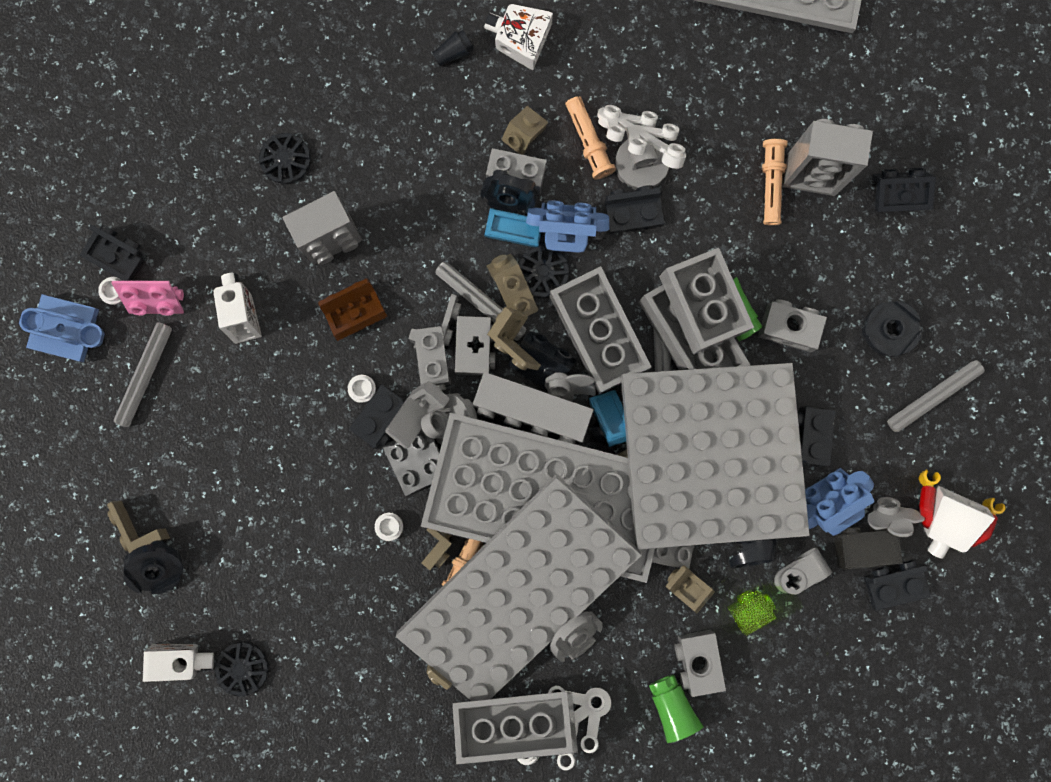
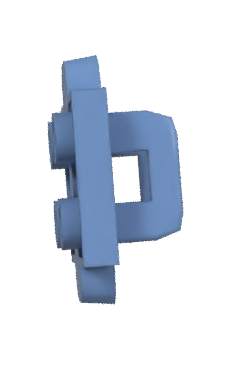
(567, 225)
(62, 328)
(838, 500)

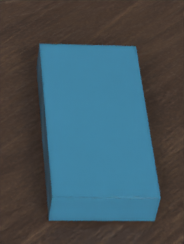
(511, 228)
(610, 416)

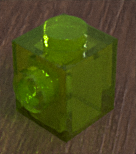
(752, 611)

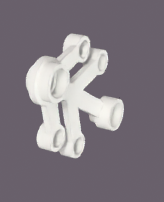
(639, 136)
(580, 714)

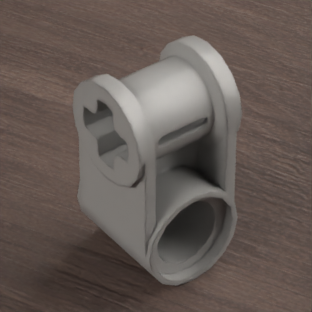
(806, 570)

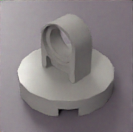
(640, 169)
(435, 422)
(575, 636)

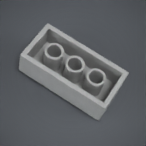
(827, 157)
(665, 323)
(599, 329)
(531, 408)
(514, 728)

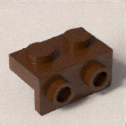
(352, 309)

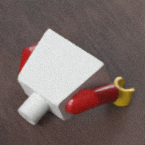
(953, 518)

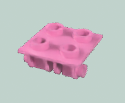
(149, 297)

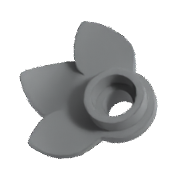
(566, 386)
(896, 519)

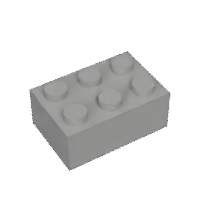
(323, 229)
(706, 300)

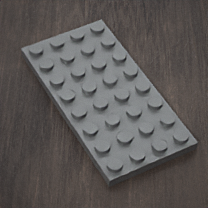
(494, 470)
(518, 591)

